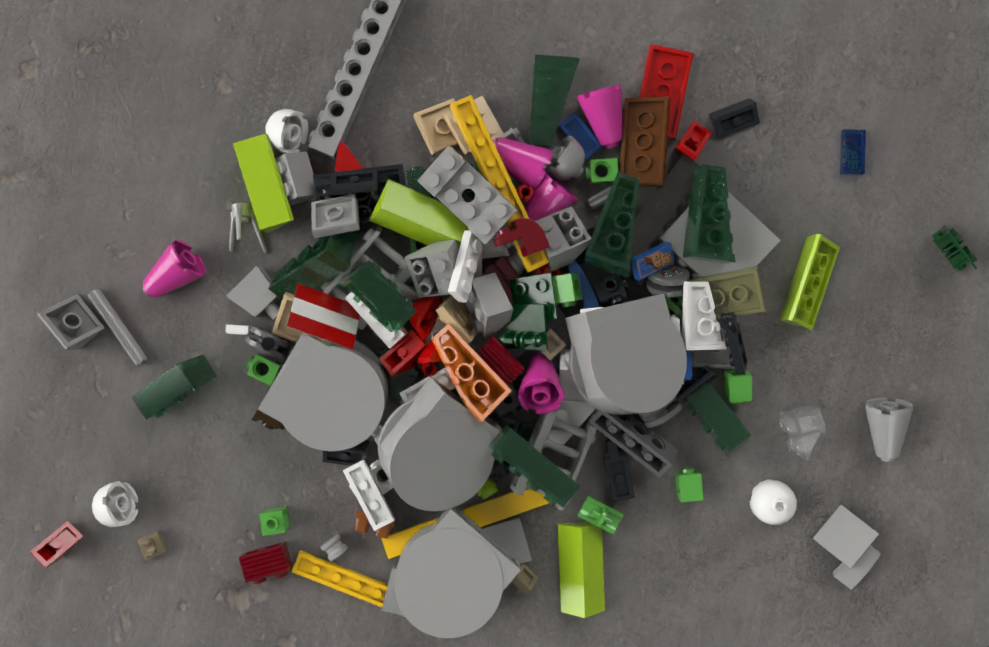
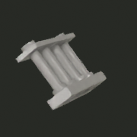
(370, 237)
(540, 440)

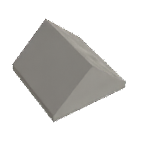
(72, 322)

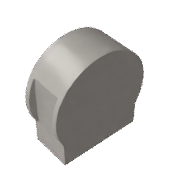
(627, 356)
(328, 394)
(436, 449)
(452, 576)

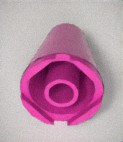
(604, 113)
(523, 160)
(548, 199)
(173, 270)
(541, 386)

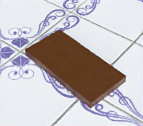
(645, 139)

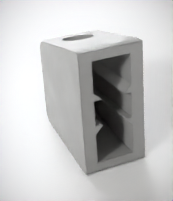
(254, 295)

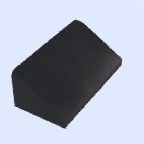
(734, 117)
(699, 379)
(348, 456)

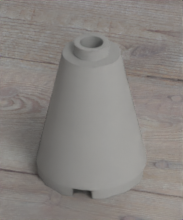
(888, 425)

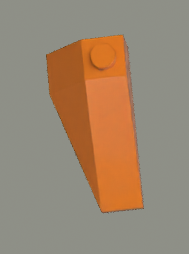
(473, 378)

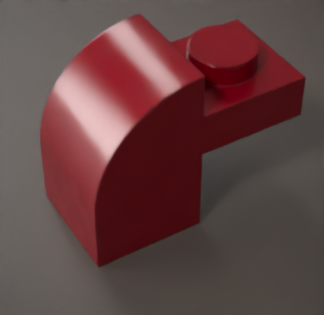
(528, 234)

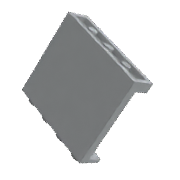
(750, 242)

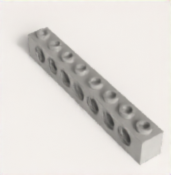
(360, 83)

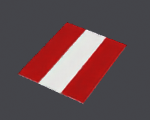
(324, 316)

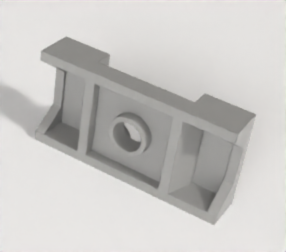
(449, 179)

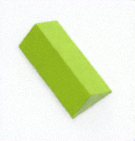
(263, 183)
(416, 215)
(809, 281)
(581, 569)

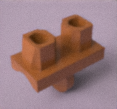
(363, 525)

